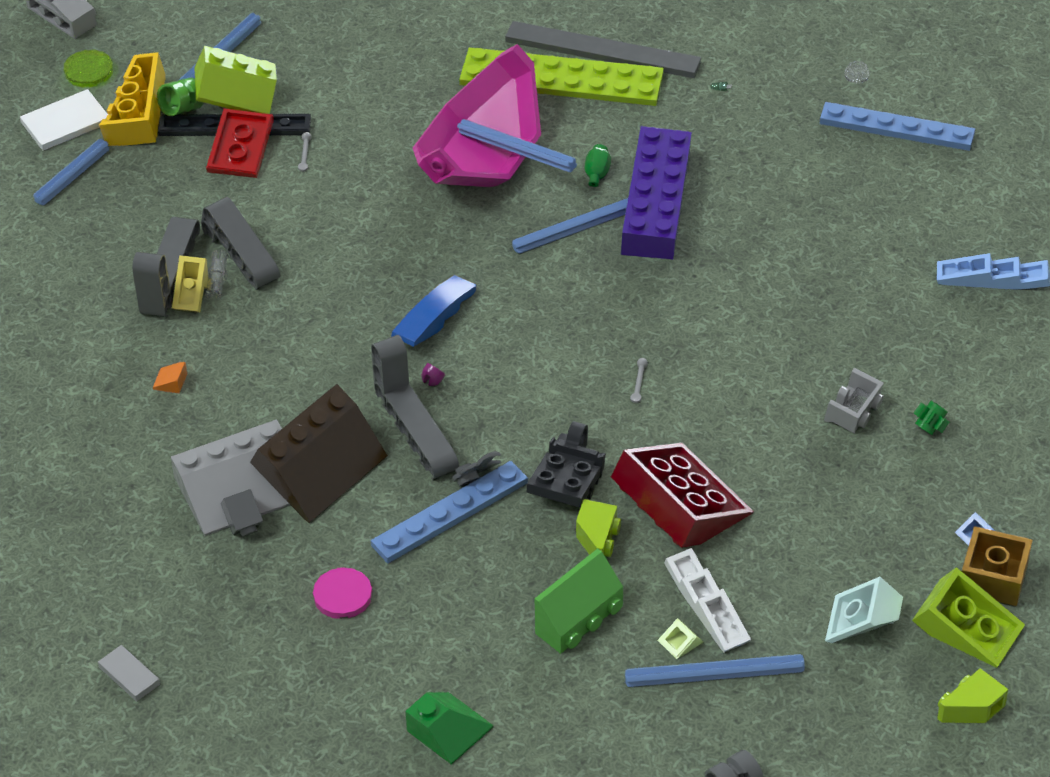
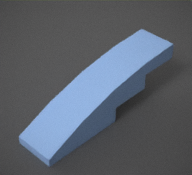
(985, 273)

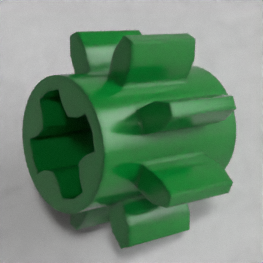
(931, 417)

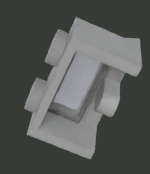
(855, 401)

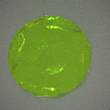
(88, 68)

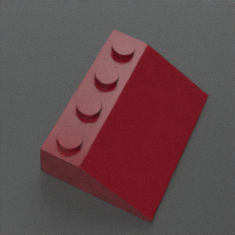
(679, 492)

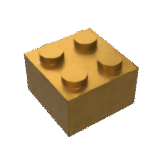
(998, 563)

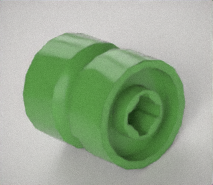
(178, 97)

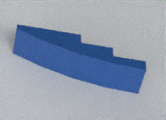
(431, 312)

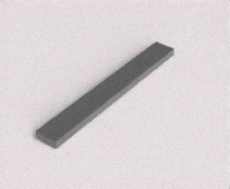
(602, 49)

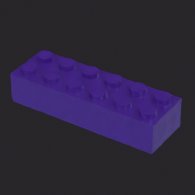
(656, 193)

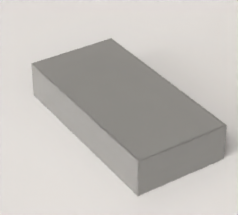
(128, 673)

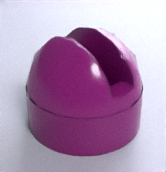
(433, 373)

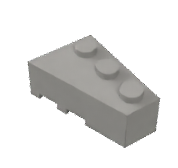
(70, 16)

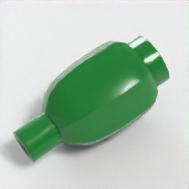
(597, 164)

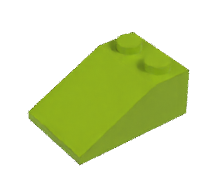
(968, 619)

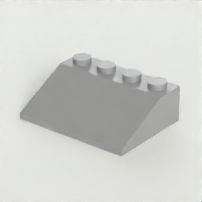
(222, 470)

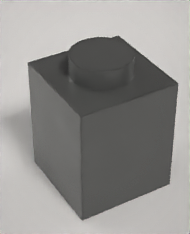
(242, 513)

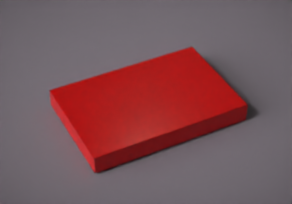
(240, 143)

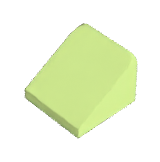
(679, 639)

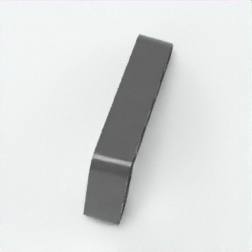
(157, 273)
(411, 416)

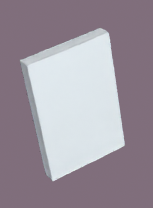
(64, 119)

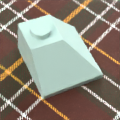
(863, 609)

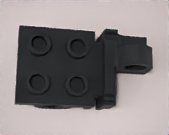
(568, 469)

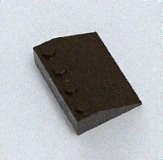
(320, 454)

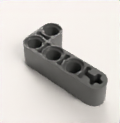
(225, 223)

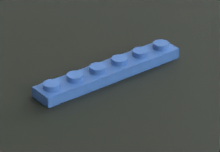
(897, 126)
(449, 512)

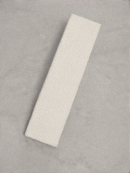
(707, 600)

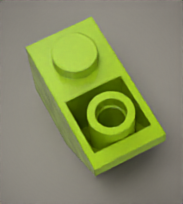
(597, 525)
(973, 700)

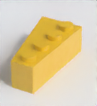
(135, 111)

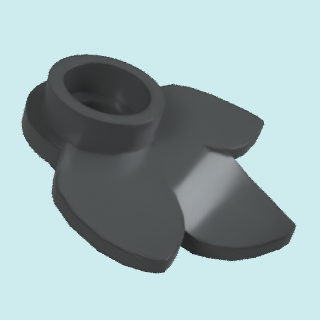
(469, 472)

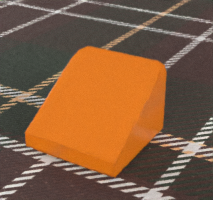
(171, 378)

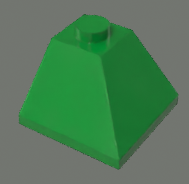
(445, 724)

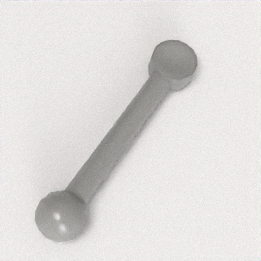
(306, 137)
(636, 397)

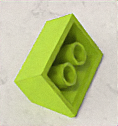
(234, 81)

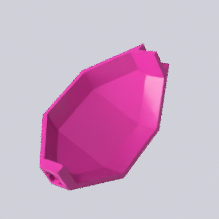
(497, 98)

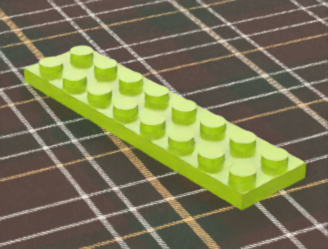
(580, 77)

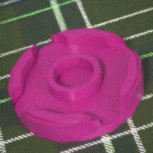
(342, 593)

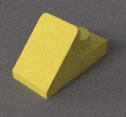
(190, 283)

